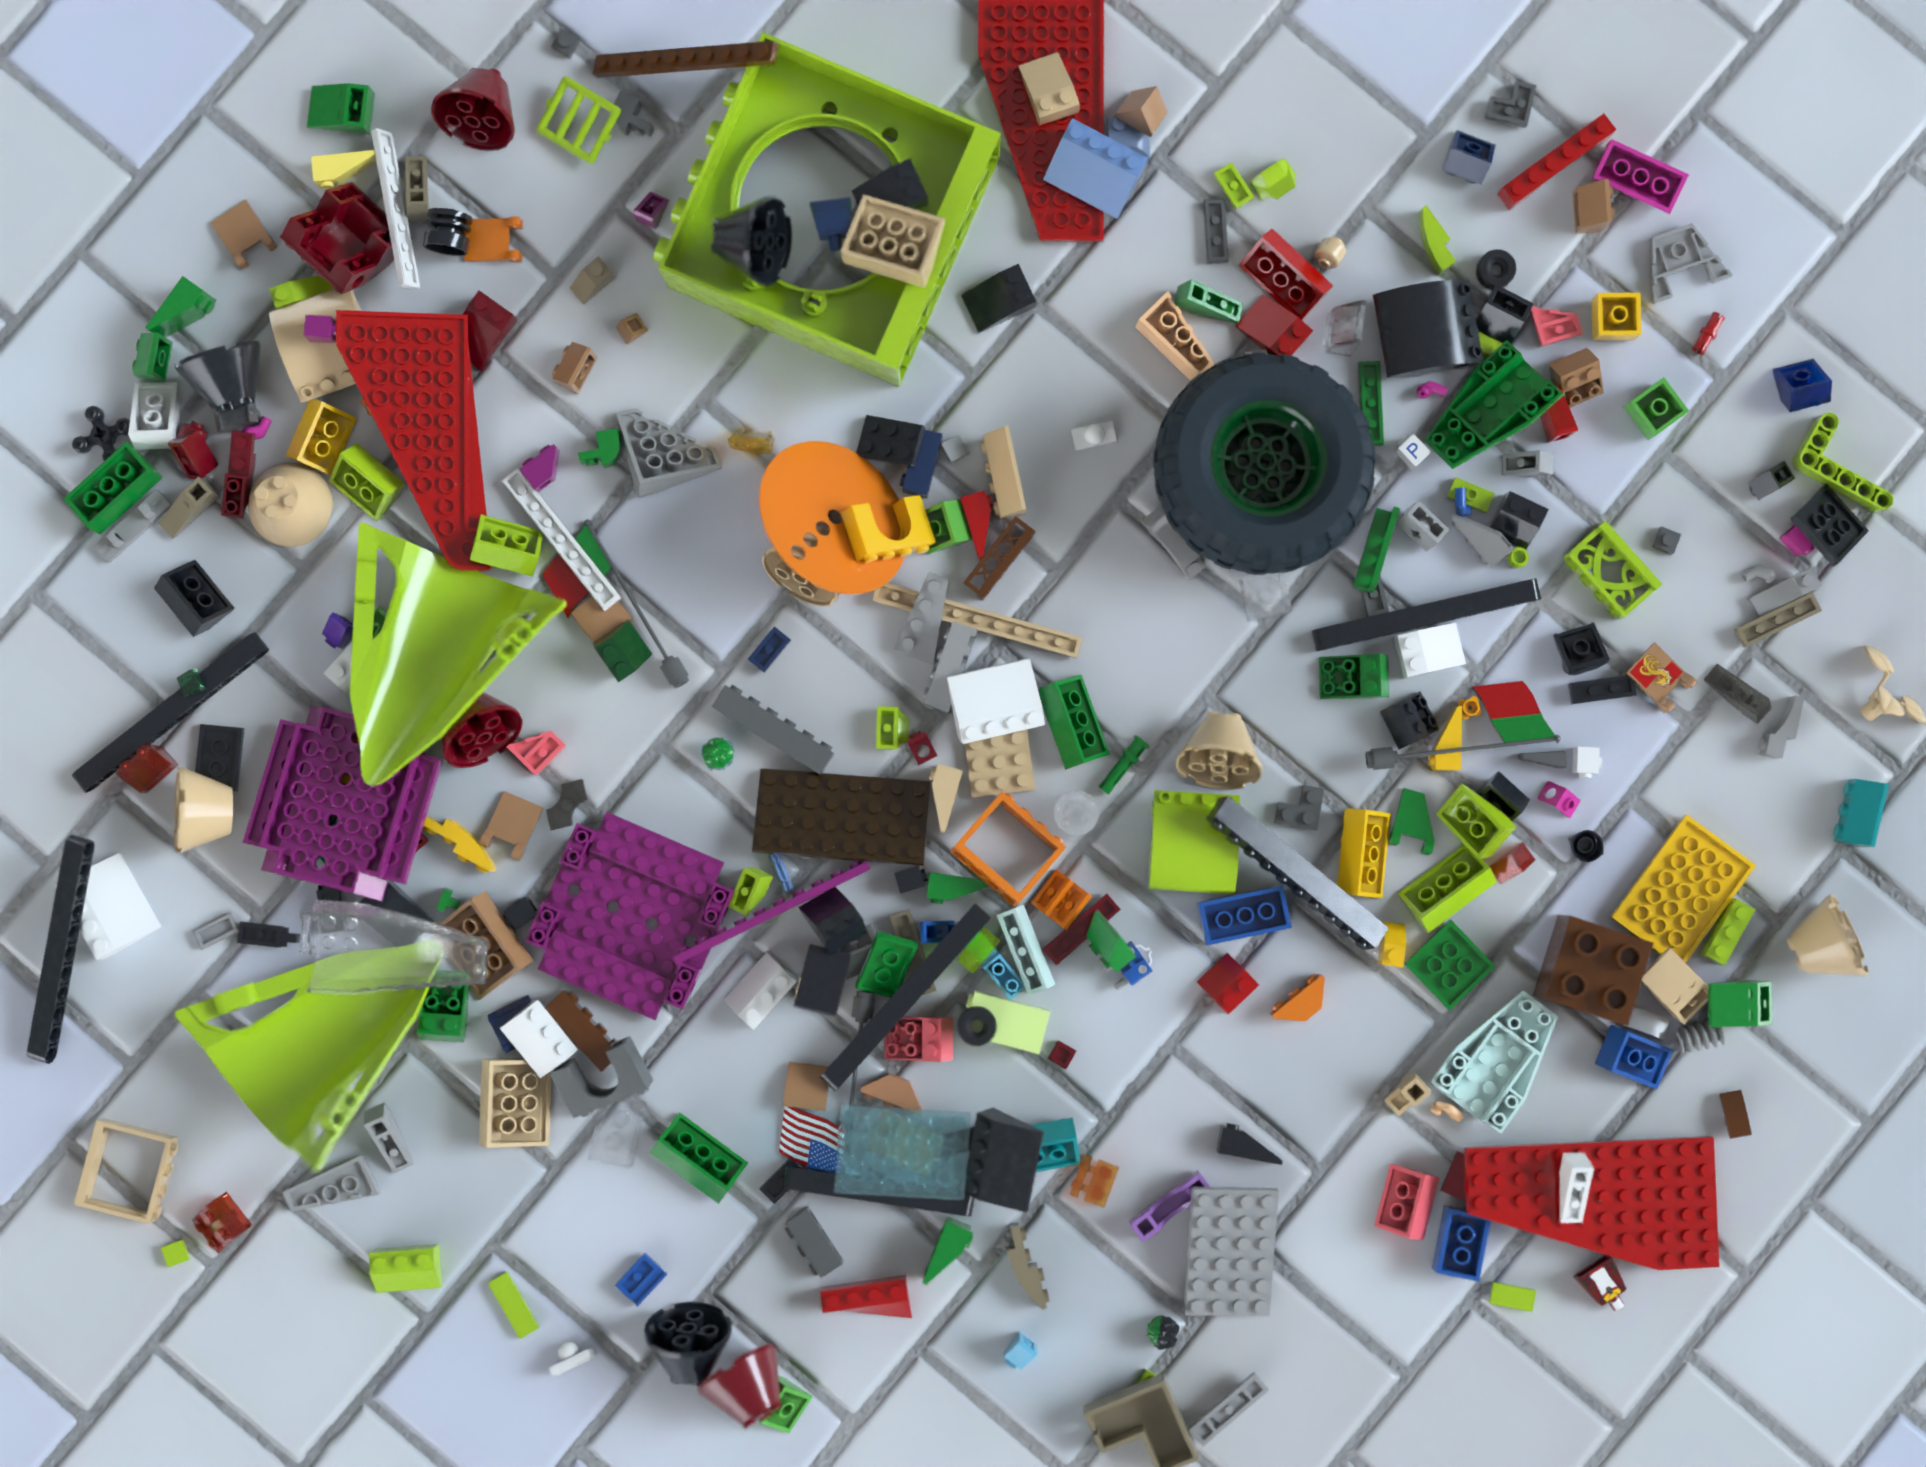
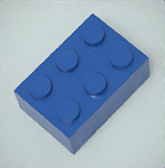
(1460, 1244)

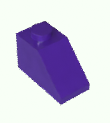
(338, 631)

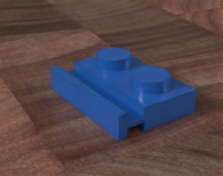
(641, 1279)

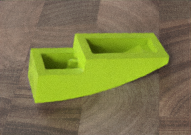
(1434, 241)

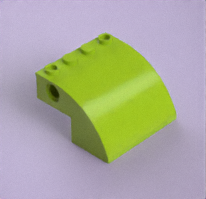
(1185, 847)

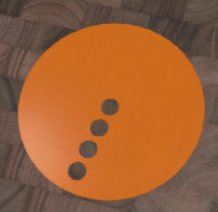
(802, 489)

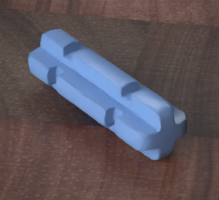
(781, 872)

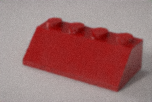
(1285, 274)

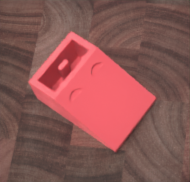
(920, 1039)

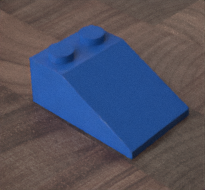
(1633, 1056)

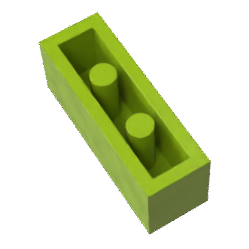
(1726, 932)

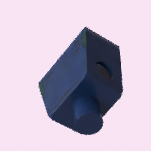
(832, 220)

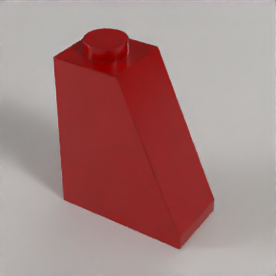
(1558, 421)

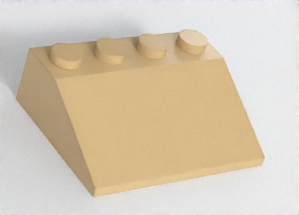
(893, 241)
(513, 1104)

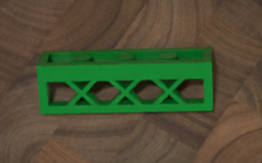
(1375, 549)

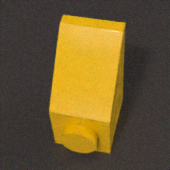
(1393, 945)

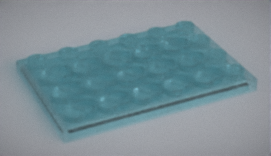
(902, 1152)

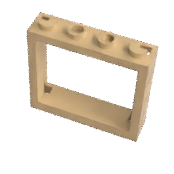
(93, 1162)

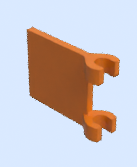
(491, 240)

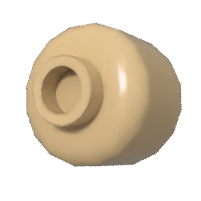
(1330, 252)

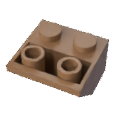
(1593, 206)
(1577, 376)

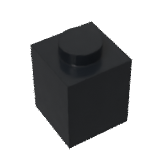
(910, 879)
(520, 913)

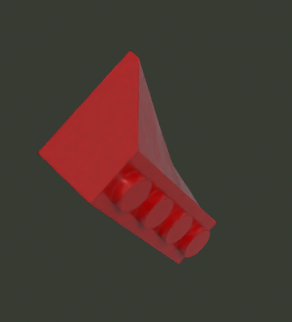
(876, 1296)

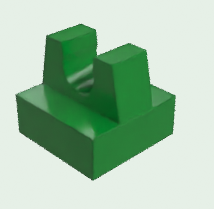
(447, 900)

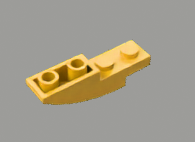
(466, 846)

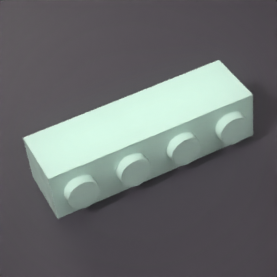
(1026, 950)

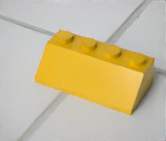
(1363, 852)

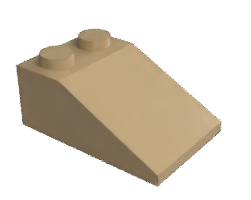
(1049, 88)
(945, 788)

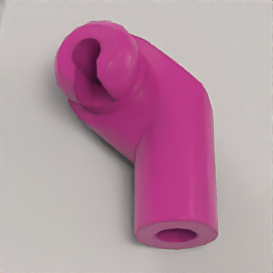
(1430, 388)
(261, 429)

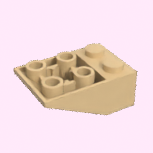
(1675, 986)

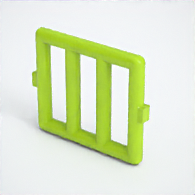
(598, 101)

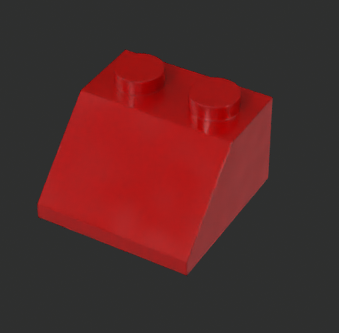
(1227, 983)

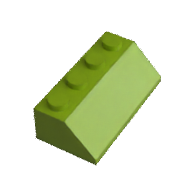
(1447, 888)

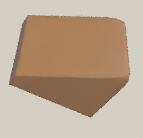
(631, 328)

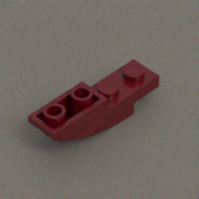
(240, 474)

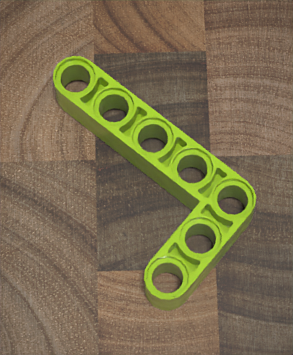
(1834, 469)

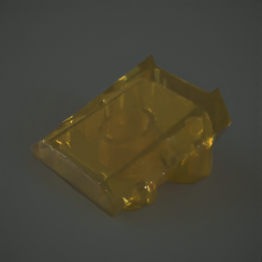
(752, 441)

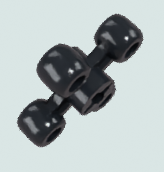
(97, 433)

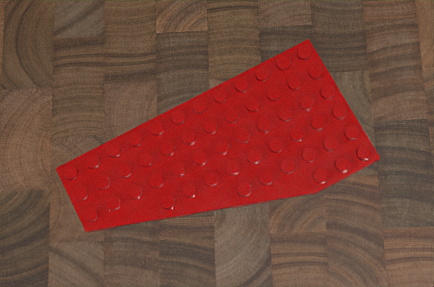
(1023, 32)
(1643, 1205)

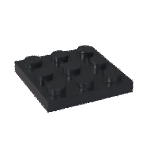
(1829, 524)

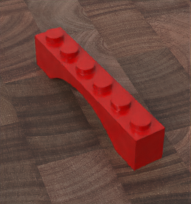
(1556, 161)

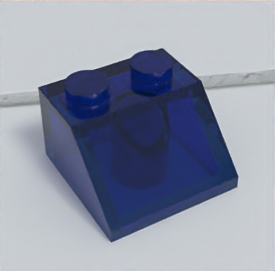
(1802, 385)

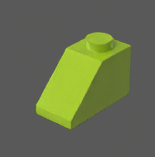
(750, 890)

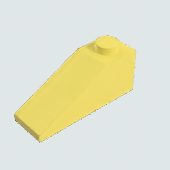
(338, 168)

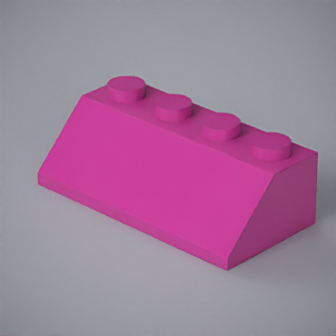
(1640, 176)

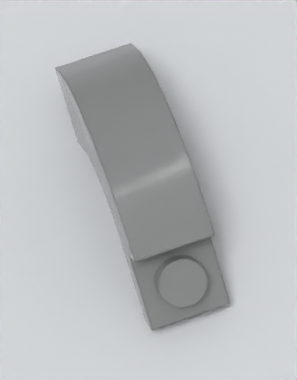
(1170, 539)

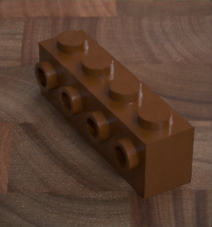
(581, 1028)

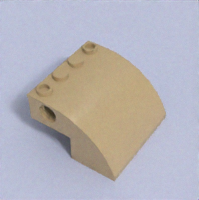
(312, 366)

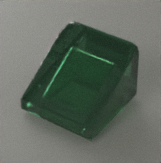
(190, 682)

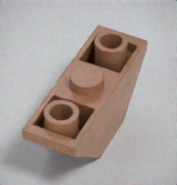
(893, 1091)

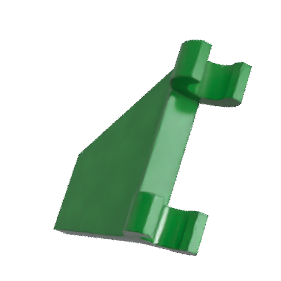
(1413, 821)

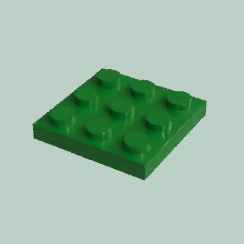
(1449, 965)

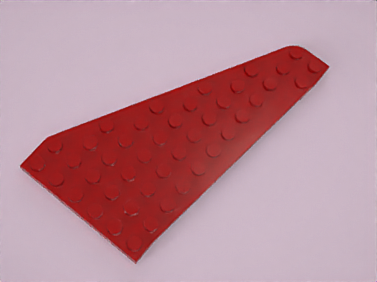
(422, 399)

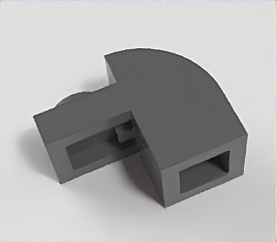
(628, 117)

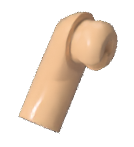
(1449, 1109)

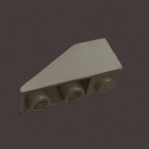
(188, 506)

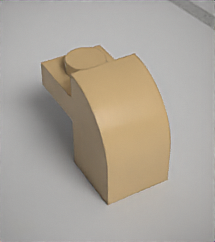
(1409, 1092)

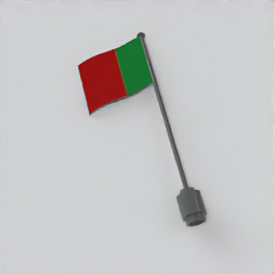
(568, 587)
(1511, 713)

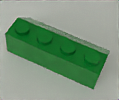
(112, 488)
(1073, 721)
(698, 1157)

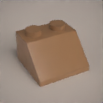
(574, 367)

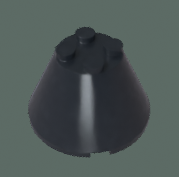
(755, 239)
(223, 375)
(688, 1340)

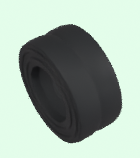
(1501, 258)
(977, 1038)

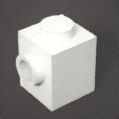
(1586, 761)

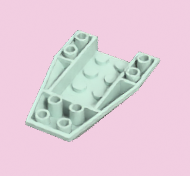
(1498, 1062)

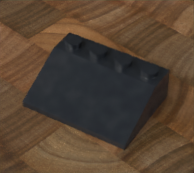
(1002, 1160)

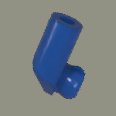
(1460, 503)

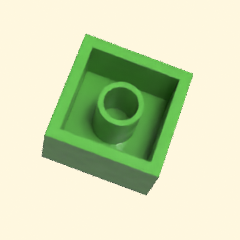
(1656, 408)

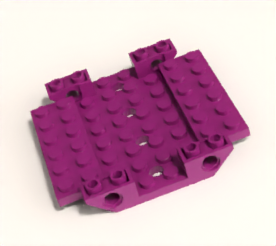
(304, 788)
(616, 951)

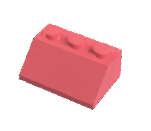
(1406, 1202)

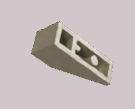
(416, 189)

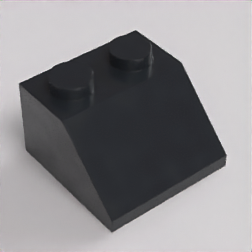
(1518, 519)
(1504, 795)

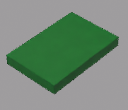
(886, 964)

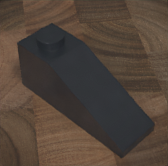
(1240, 1144)

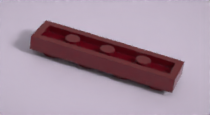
(1076, 934)

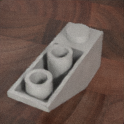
(1486, 540)

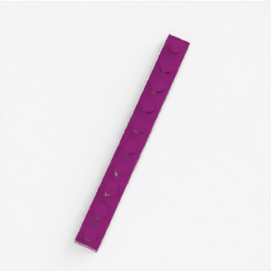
(762, 915)

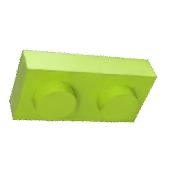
(1233, 186)

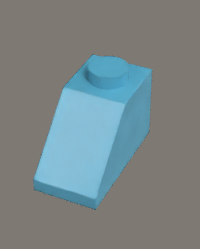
(1020, 1352)

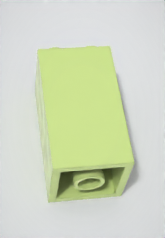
(1017, 1022)

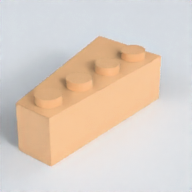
(1174, 337)

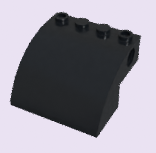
(1427, 328)

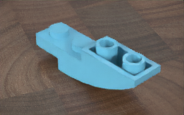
(1002, 974)

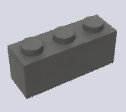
(813, 1243)

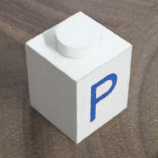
(1412, 451)

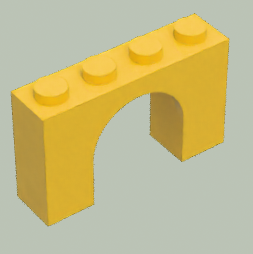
(871, 544)

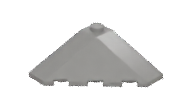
(659, 456)

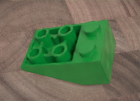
(341, 108)
(1354, 676)
(1740, 1003)
(444, 1014)

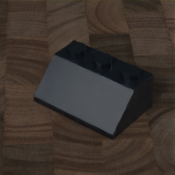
(193, 597)

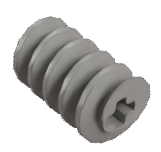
(1698, 1035)

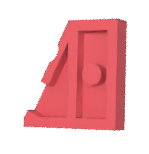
(1554, 325)
(538, 750)

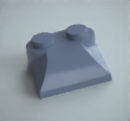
(1129, 136)

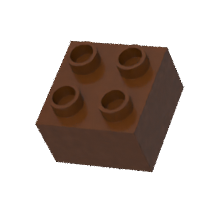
(1593, 969)

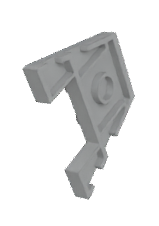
(1677, 252)

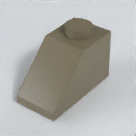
(592, 280)

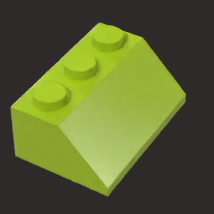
(366, 481)
(506, 545)
(405, 1268)

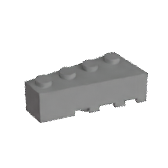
(951, 662)

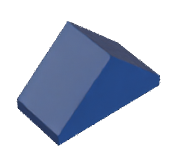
(935, 930)

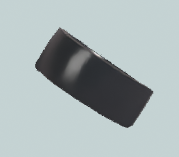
(1586, 845)

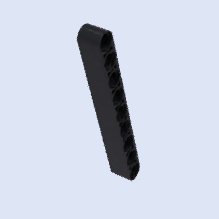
(823, 1182)

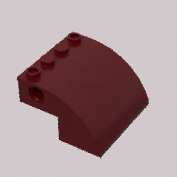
(342, 238)

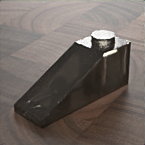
(1738, 693)

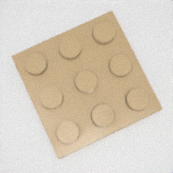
(1000, 764)

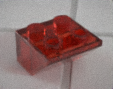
(147, 767)
(221, 1222)

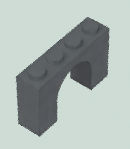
(584, 1097)

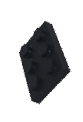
(890, 441)

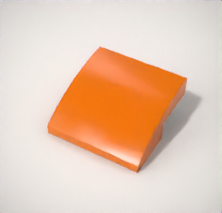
(1061, 899)

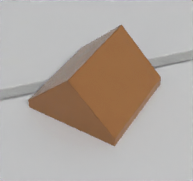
(1143, 110)

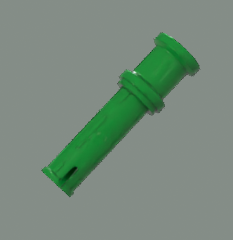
(1129, 757)

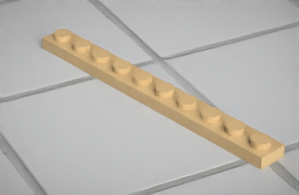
(986, 621)

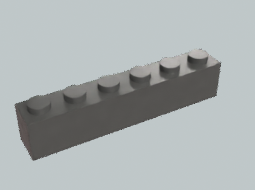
(772, 729)

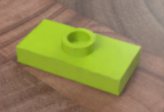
(1476, 497)

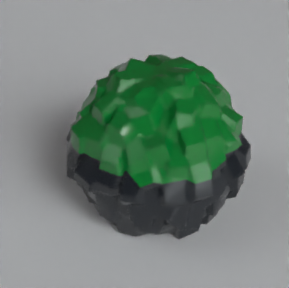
(1163, 1332)

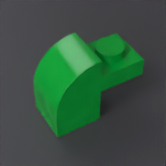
(609, 449)

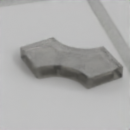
(562, 812)

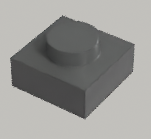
(565, 43)
(1666, 540)

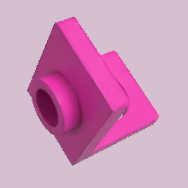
(1563, 799)

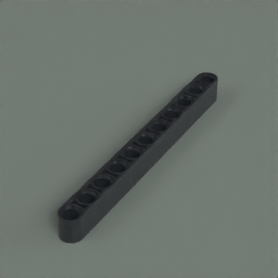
(1426, 614)
(170, 713)
(60, 949)
(905, 997)

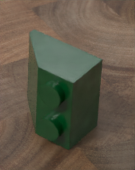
(622, 650)

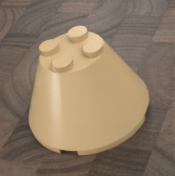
(290, 504)
(784, 575)
(1220, 754)
(1828, 942)

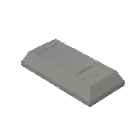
(216, 930)

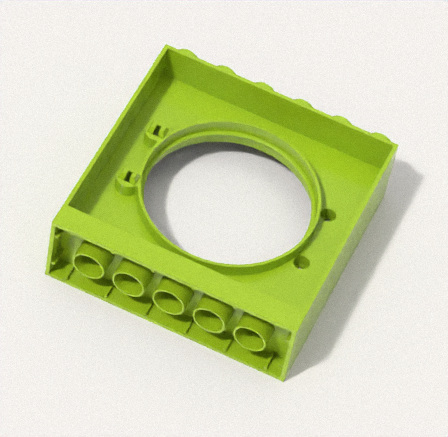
(879, 317)

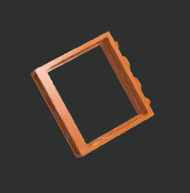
(986, 873)

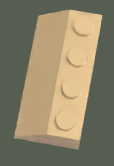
(1004, 473)

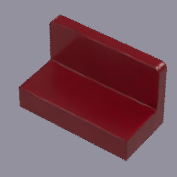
(193, 455)

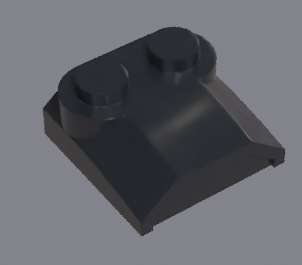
(1581, 649)

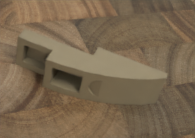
(1027, 1274)

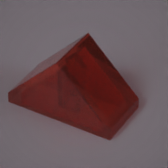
(1512, 863)

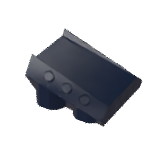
(502, 1016)

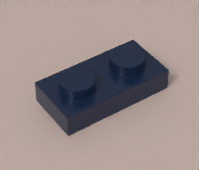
(769, 649)

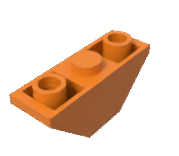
(1301, 1002)

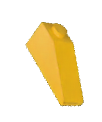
(1449, 738)

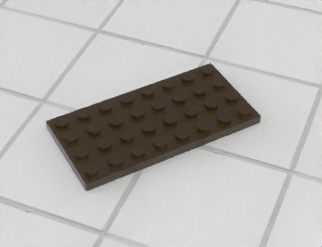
(841, 817)

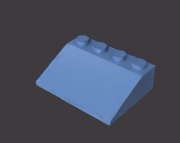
(1095, 168)

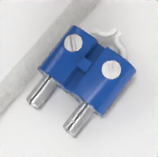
(1135, 969)

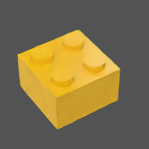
(1616, 316)

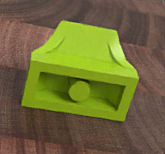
(1274, 180)
(891, 728)

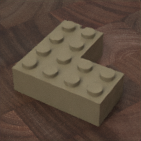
(1144, 1412)

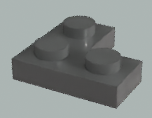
(1513, 111)
(1304, 815)

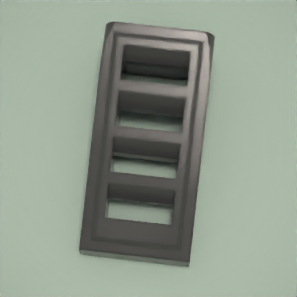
(1552, 758)

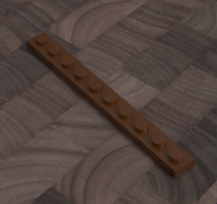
(686, 59)

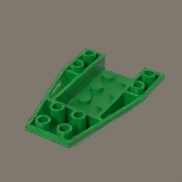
(1491, 406)

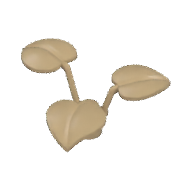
(1885, 702)

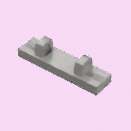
(133, 526)
(1228, 1409)

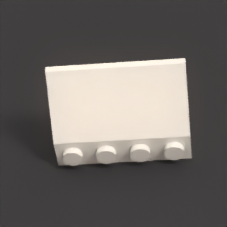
(995, 701)
(114, 909)

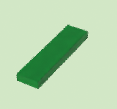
(1371, 398)

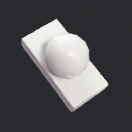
(1093, 435)
(570, 1358)

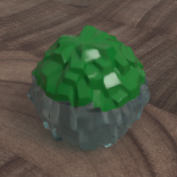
(718, 753)

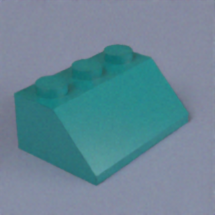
(1860, 813)
(1058, 1145)

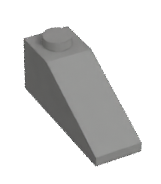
(387, 1137)

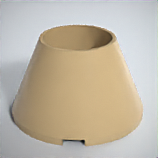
(200, 810)

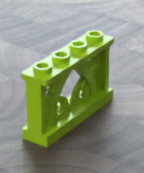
(1632, 562)

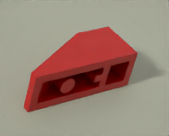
(977, 513)

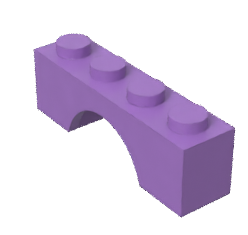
(1163, 1209)

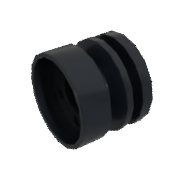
(448, 228)

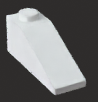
(1574, 1186)

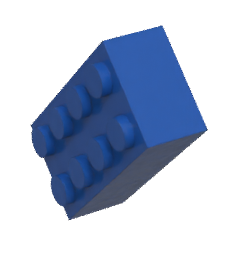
(1244, 915)

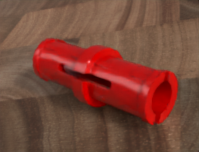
(1708, 333)

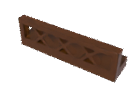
(1008, 559)

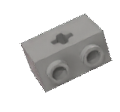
(1422, 526)

